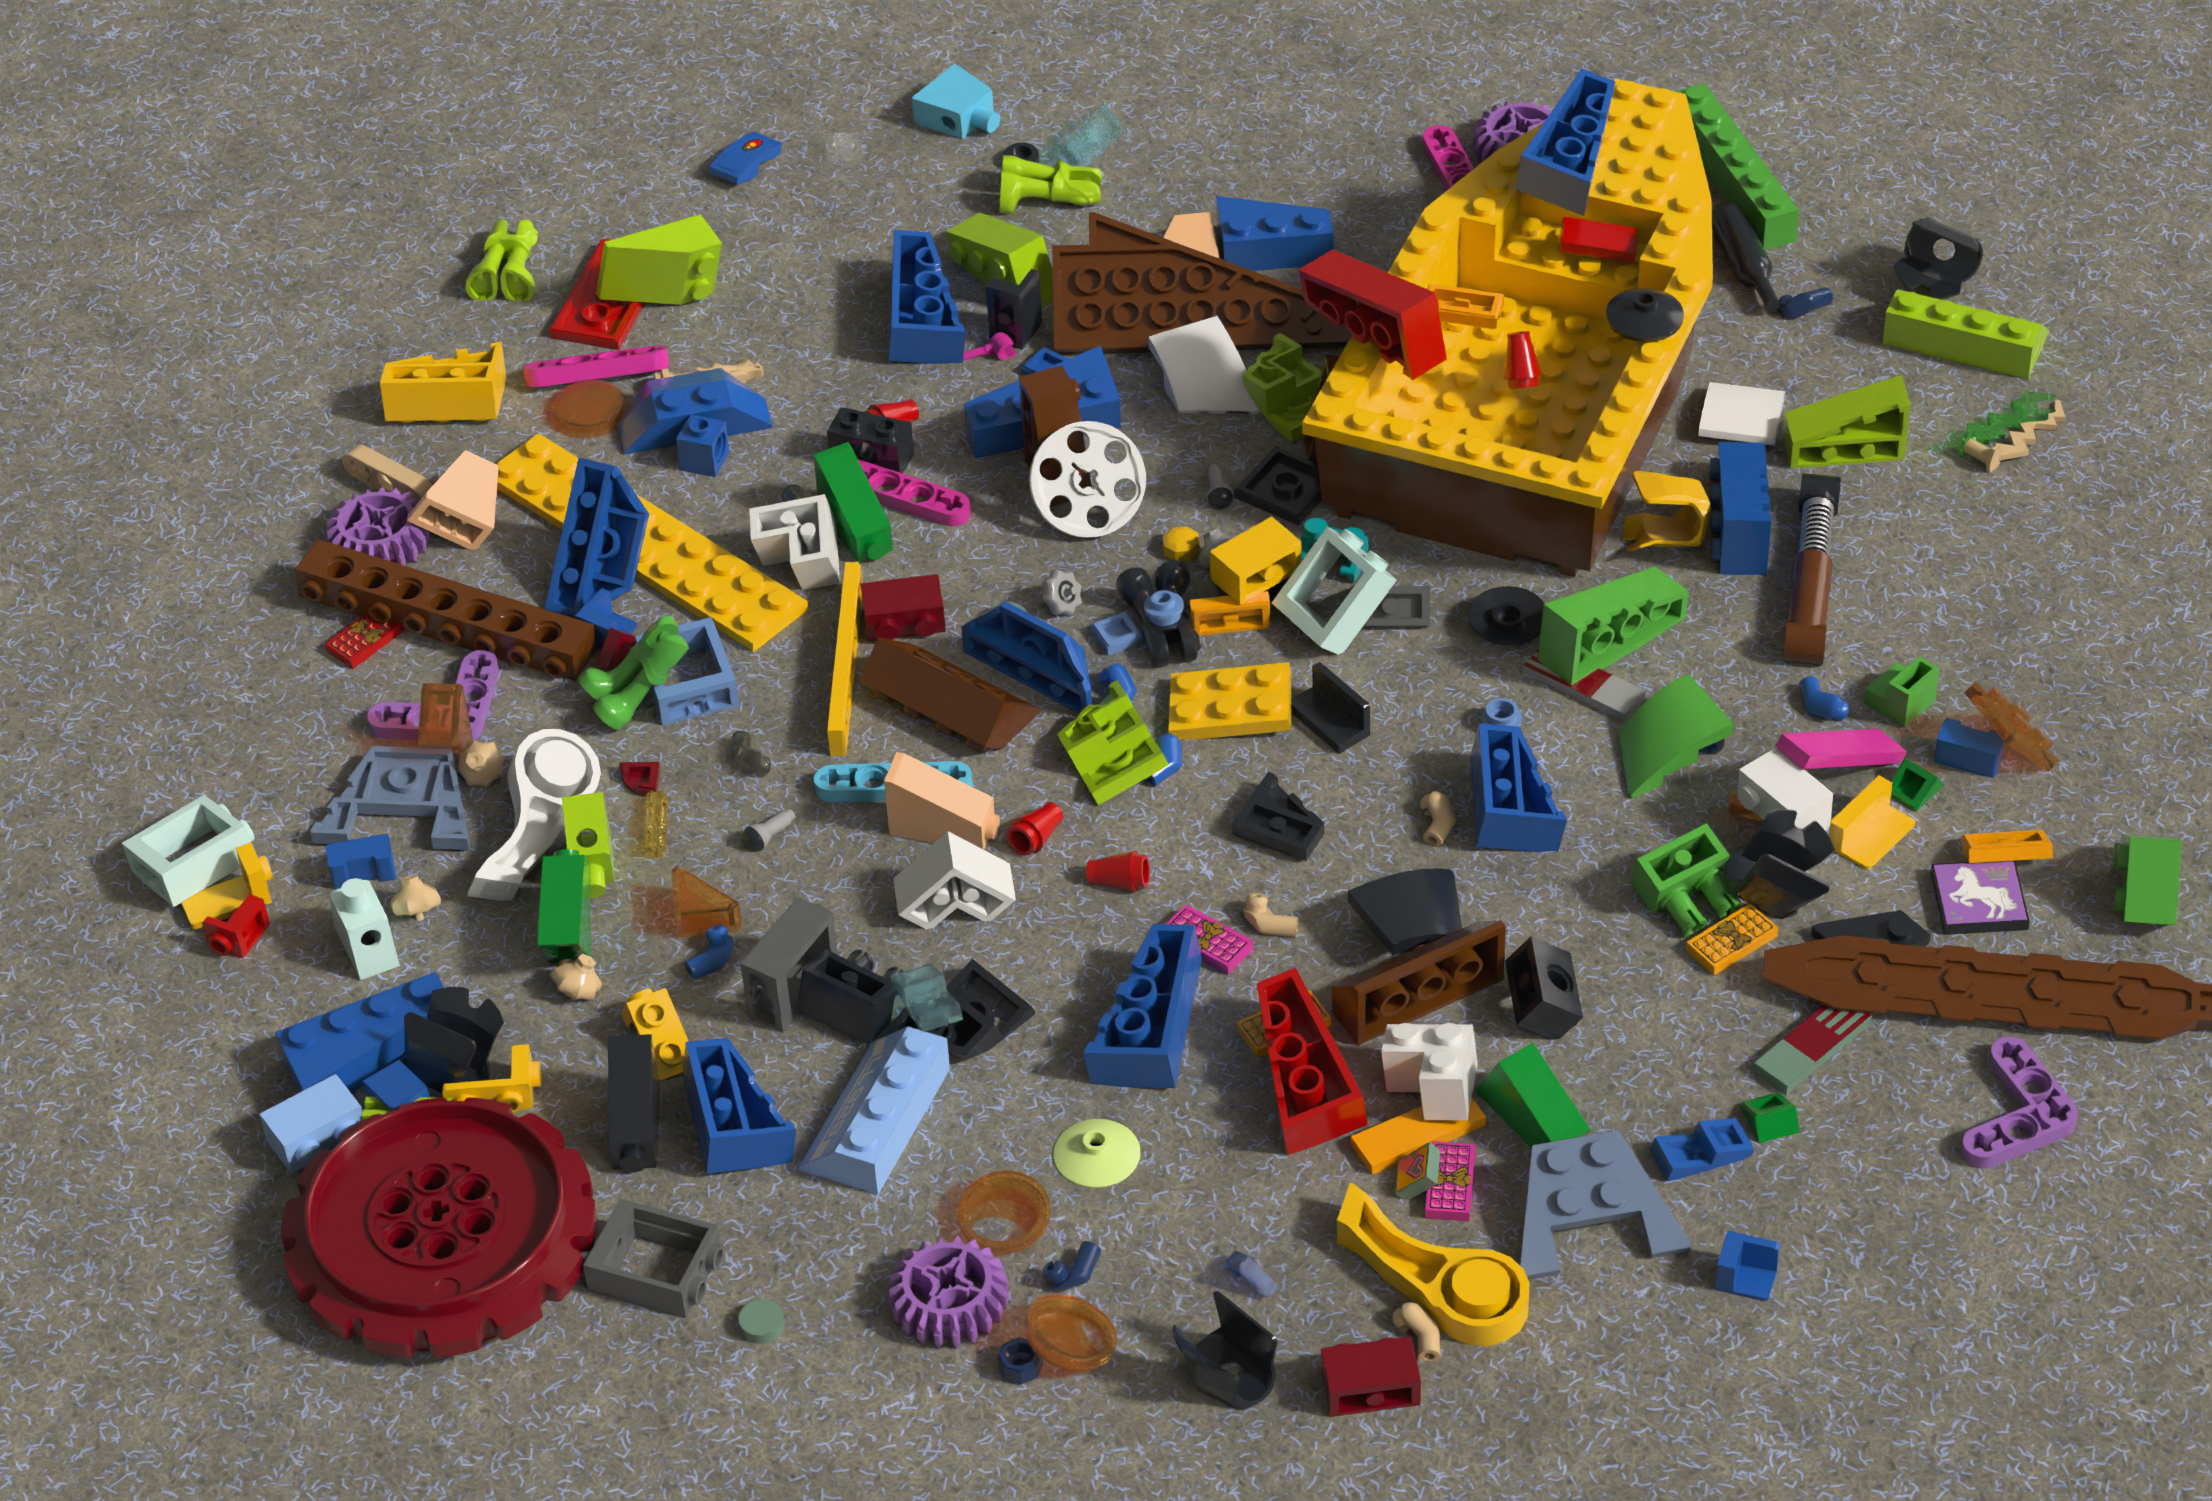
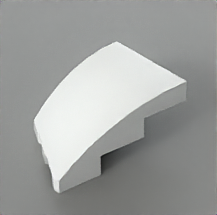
(1202, 369)

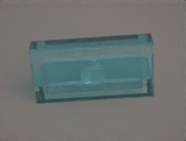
(1087, 137)

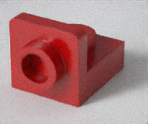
(240, 931)

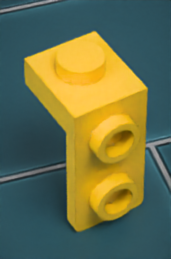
(223, 898)
(656, 1015)
(516, 1091)

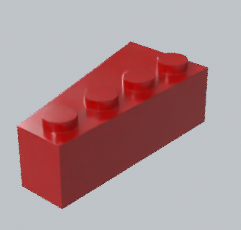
(1377, 309)
(1309, 1074)

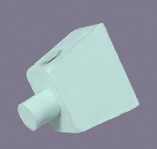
(354, 913)

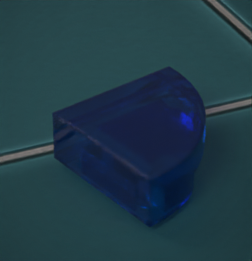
(1244, 1265)

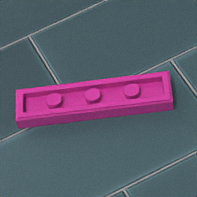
(1840, 748)

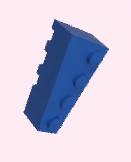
(995, 419)
(1743, 508)
(1149, 1021)
(355, 1037)

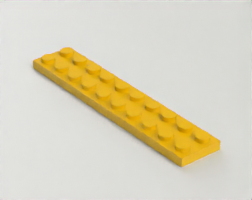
(672, 555)

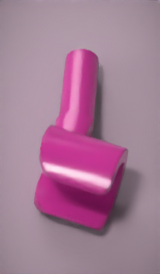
(999, 344)

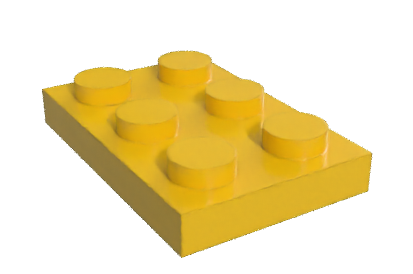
(1230, 701)

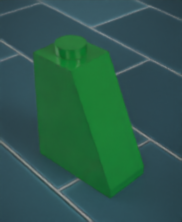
(853, 503)
(565, 906)
(1532, 1099)

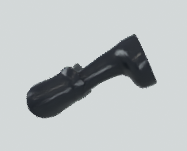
(1136, 586)

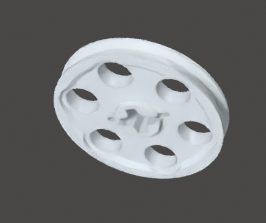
(1094, 460)

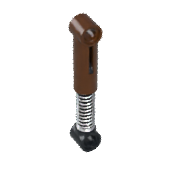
(1812, 571)

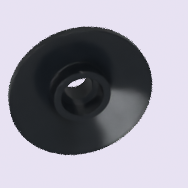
(1644, 314)
(1507, 615)

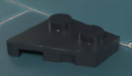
(1278, 821)

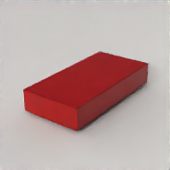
(1598, 239)

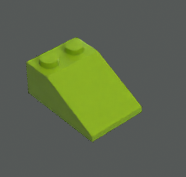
(661, 264)

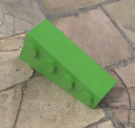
(1608, 622)

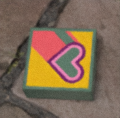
(1417, 1171)

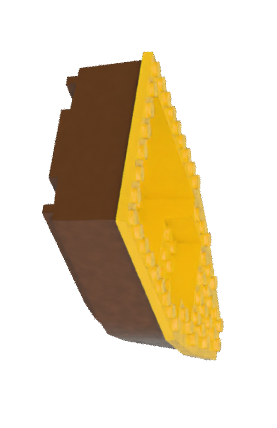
(1551, 461)

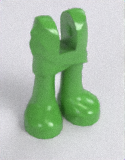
(621, 690)

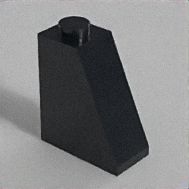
(633, 1102)

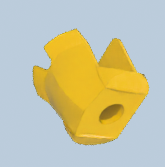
(1660, 531)

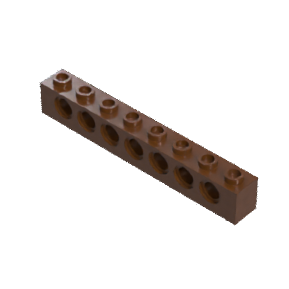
(446, 610)

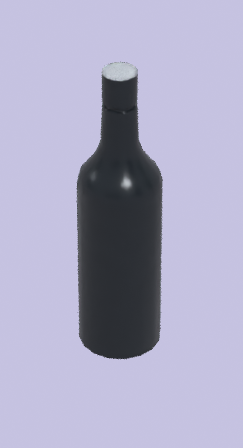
(1745, 252)

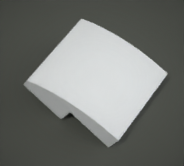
(1741, 413)

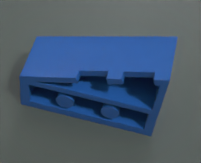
(1271, 234)
(1509, 796)
(731, 1112)

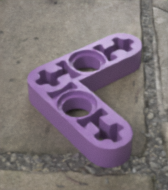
(477, 709)
(2032, 1115)

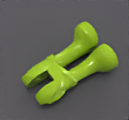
(1059, 183)
(514, 278)

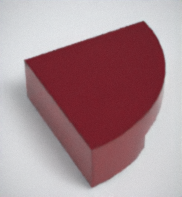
(615, 648)
(640, 776)

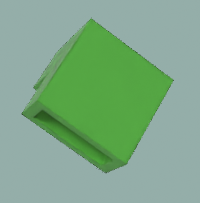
(1904, 691)

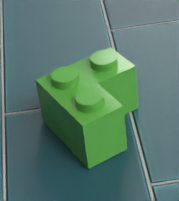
(2149, 878)

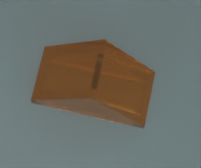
(444, 717)
(701, 906)

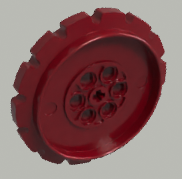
(439, 1227)

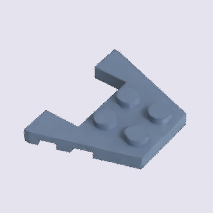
(403, 784)
(1589, 1184)

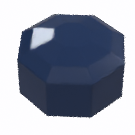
(1019, 1361)

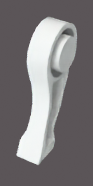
(541, 773)

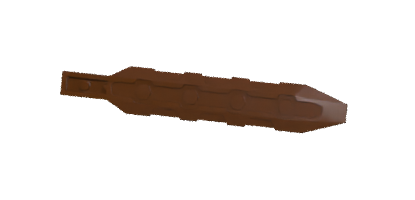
(1993, 987)

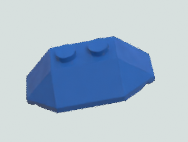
(667, 403)
(598, 539)
(1030, 654)

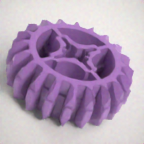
(1505, 125)
(378, 526)
(954, 1303)

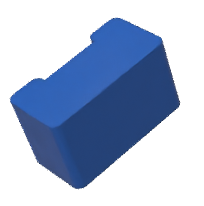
(1969, 748)
(361, 859)

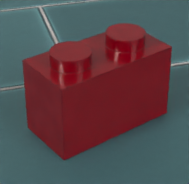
(903, 607)
(1370, 1376)

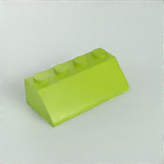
(1963, 334)

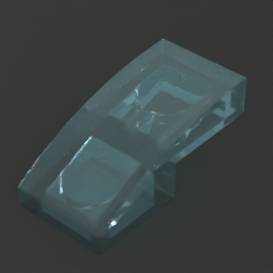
(927, 997)

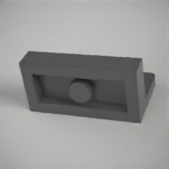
(1402, 607)

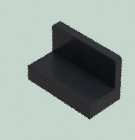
(1015, 308)
(1332, 710)

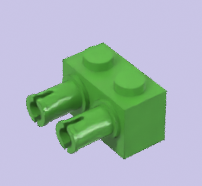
(1678, 870)

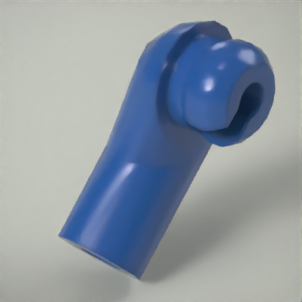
(715, 955)

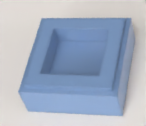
(1116, 633)

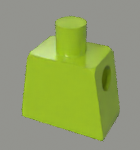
(590, 813)

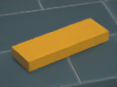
(1393, 1139)

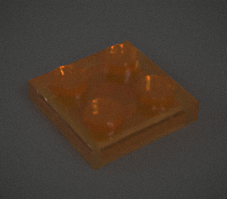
(2012, 725)

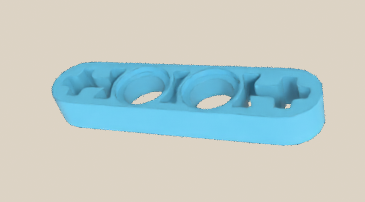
(863, 772)

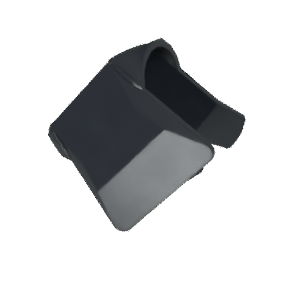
(1924, 269)
(1775, 862)
(453, 1041)
(1236, 1341)

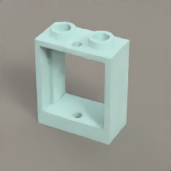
(1355, 608)
(196, 868)

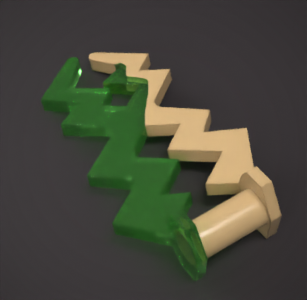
(1979, 434)

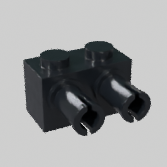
(848, 994)

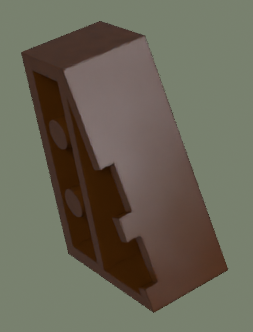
(1047, 404)

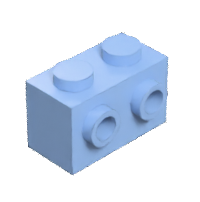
(310, 1122)

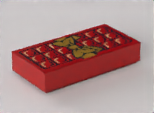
(362, 640)

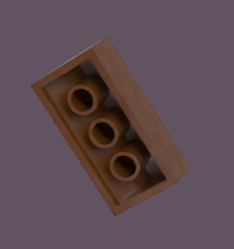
(946, 694)
(1421, 980)

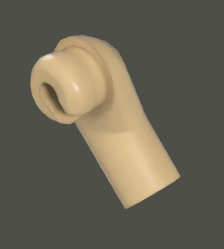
(1442, 815)
(1265, 921)
(1427, 1330)

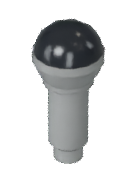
(1219, 494)
(757, 836)

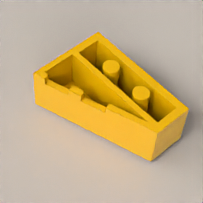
(445, 388)

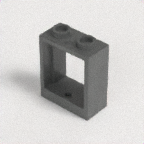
(776, 963)
(659, 1226)

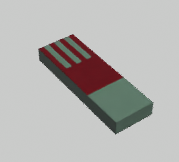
(1809, 1046)

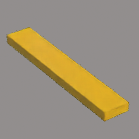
(845, 660)

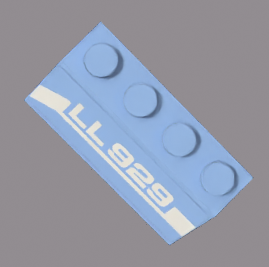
(879, 1110)

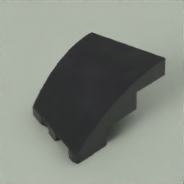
(1409, 907)
(980, 1000)

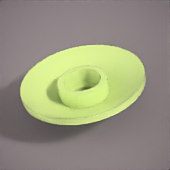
(1099, 1164)

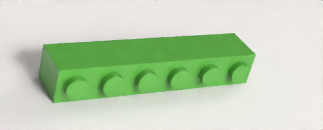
(1740, 170)

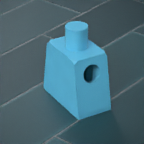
(955, 104)

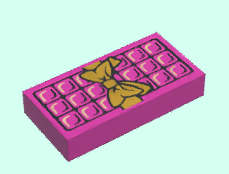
(1218, 943)
(1453, 1191)

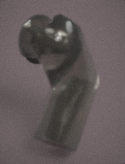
(745, 758)

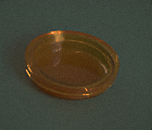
(588, 409)
(1009, 1197)
(1057, 1333)

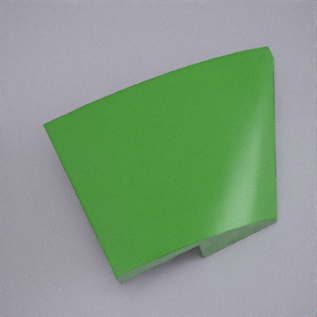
(1669, 734)

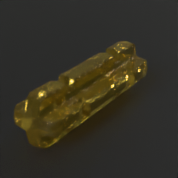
(656, 825)

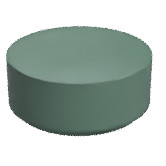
(761, 1321)

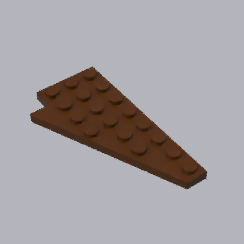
(1144, 285)

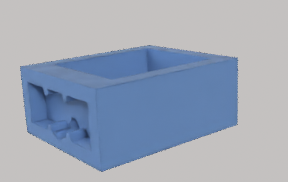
(713, 691)

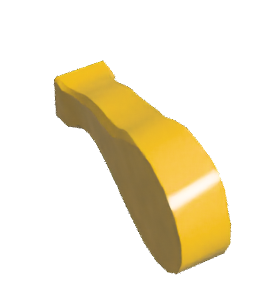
(1467, 1292)

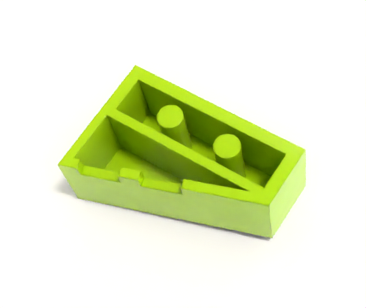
(1000, 251)
(1850, 427)

